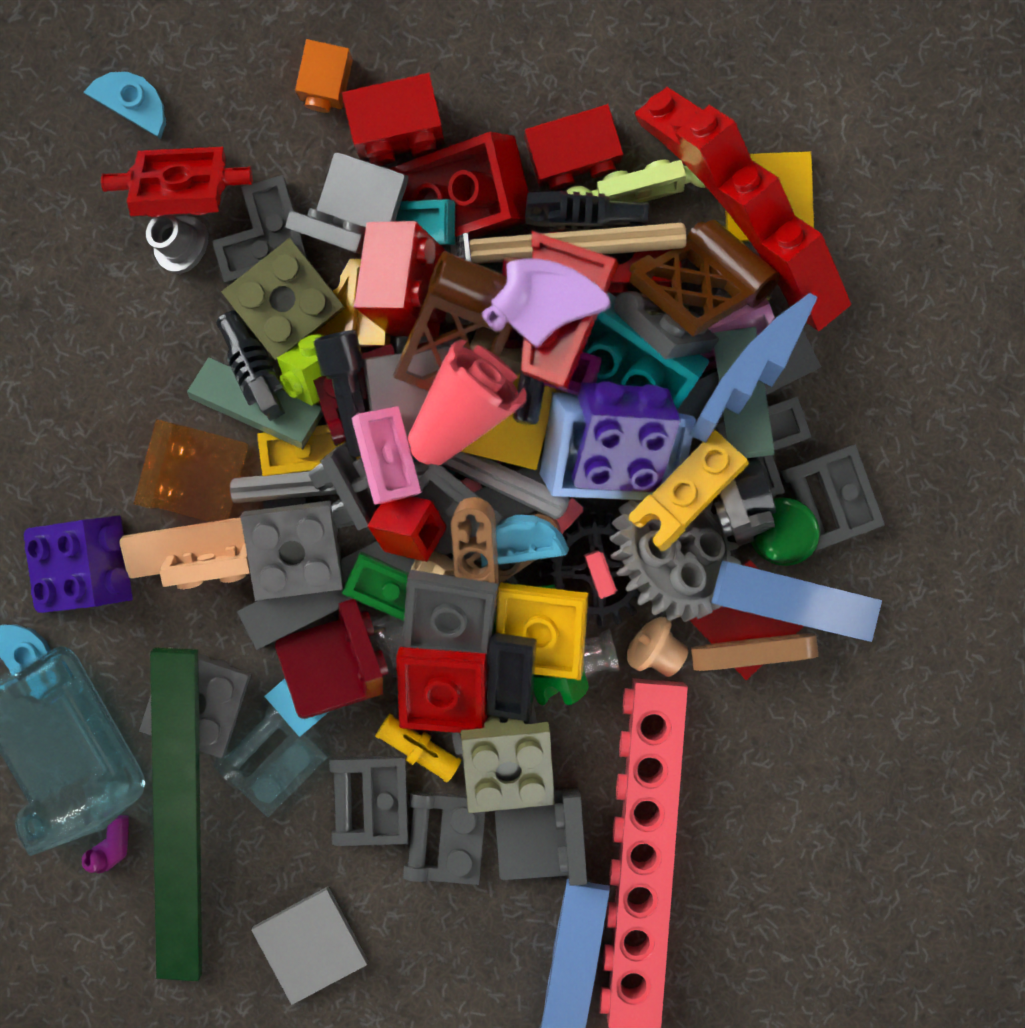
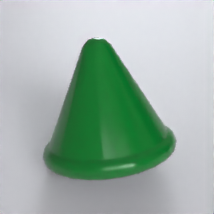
(793, 536)

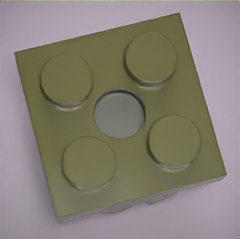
(283, 299)
(507, 765)

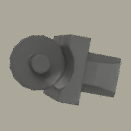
(351, 484)

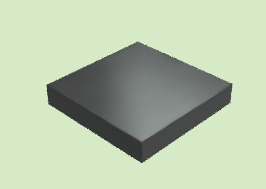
(449, 613)

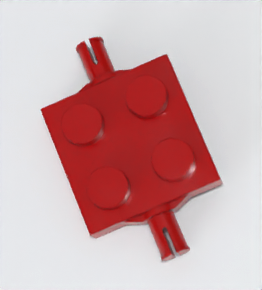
(176, 181)

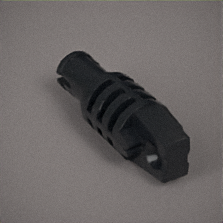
(585, 212)
(251, 365)

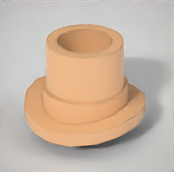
(657, 648)

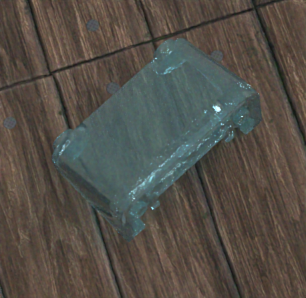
(63, 752)

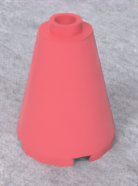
(464, 403)

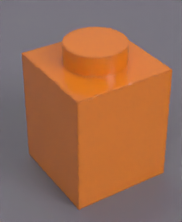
(323, 75)

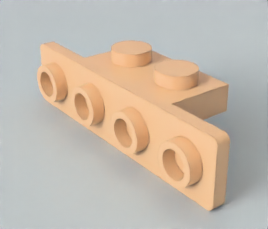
(188, 553)

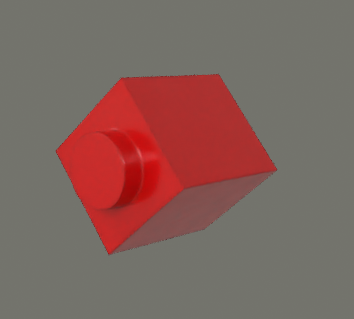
(408, 527)

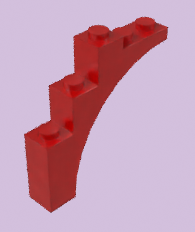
(753, 198)

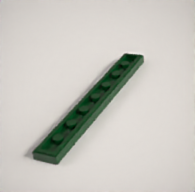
(176, 812)

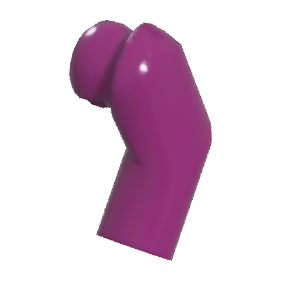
(110, 850)

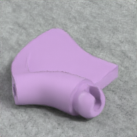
(543, 298)

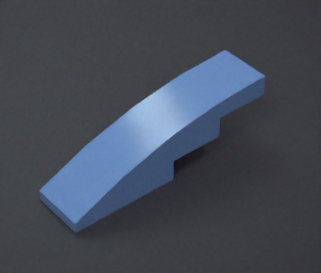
(759, 361)
(796, 601)
(575, 956)

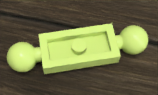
(655, 181)

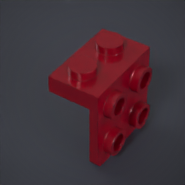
(332, 663)

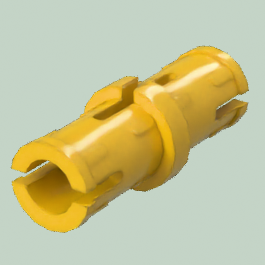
(418, 748)

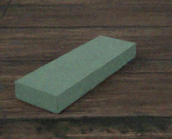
(219, 390)
(750, 429)

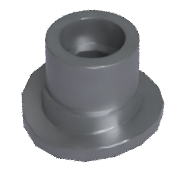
(177, 241)

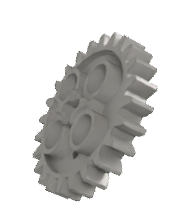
(679, 577)

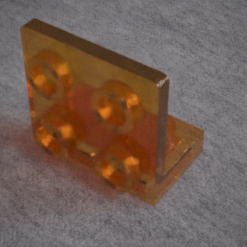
(190, 472)

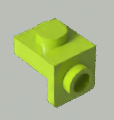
(300, 369)

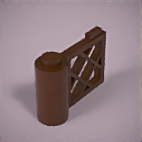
(722, 264)
(464, 292)

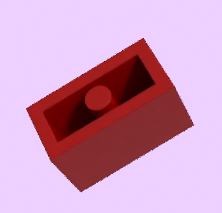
(574, 147)

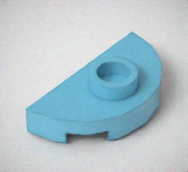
(130, 98)
(527, 539)
(20, 645)

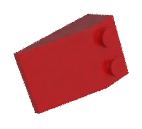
(480, 176)

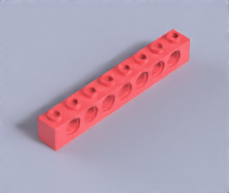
(644, 1004)

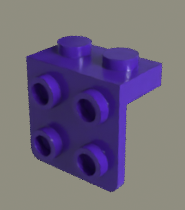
(625, 436)
(77, 564)

